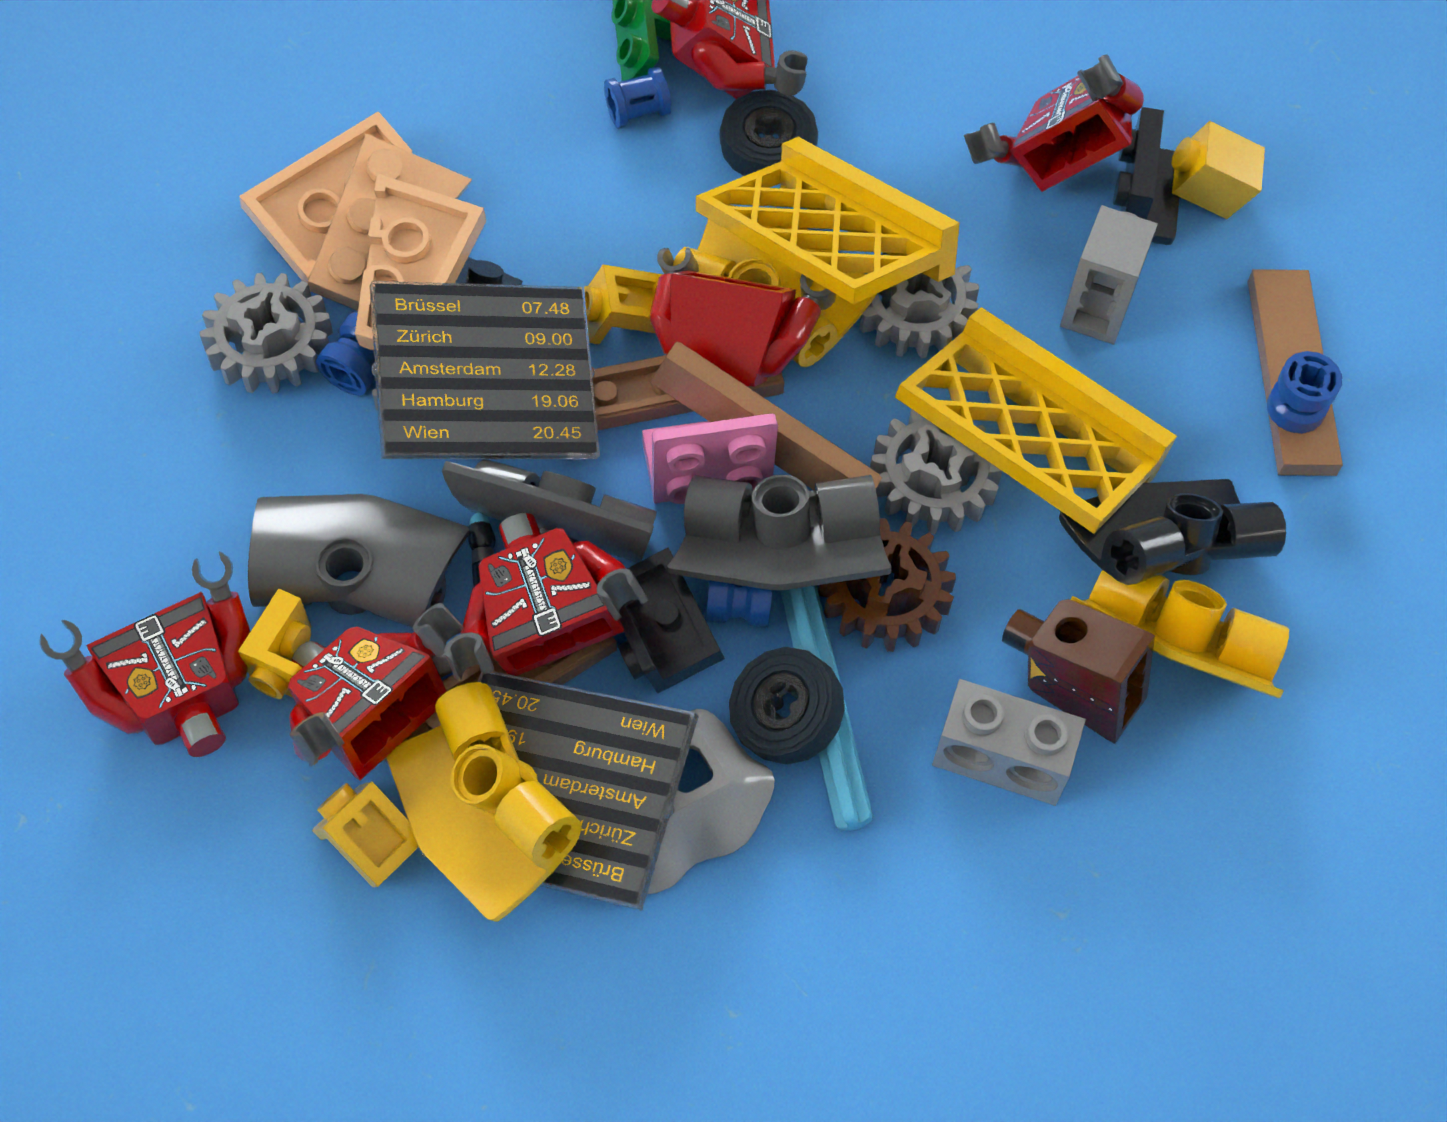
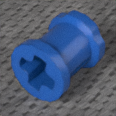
(637, 97)

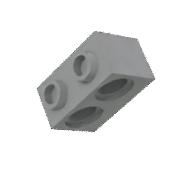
(1107, 274)
(1009, 742)

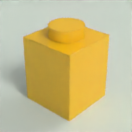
(1218, 170)

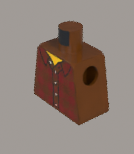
(1085, 663)

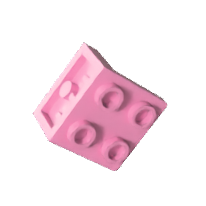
(719, 449)

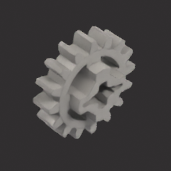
(921, 311)
(266, 332)
(932, 474)

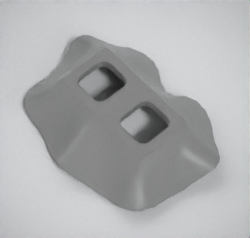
(718, 814)

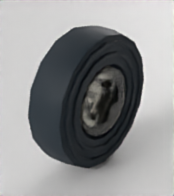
(768, 114)
(813, 716)

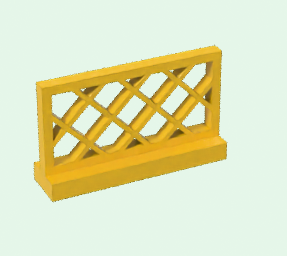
(837, 199)
(1049, 396)

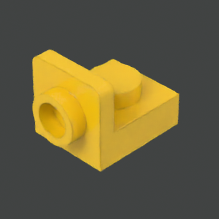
(619, 300)
(273, 644)
(366, 830)

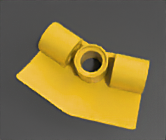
(733, 257)
(1190, 629)
(481, 834)

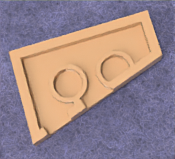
(301, 199)
(415, 239)
(346, 245)

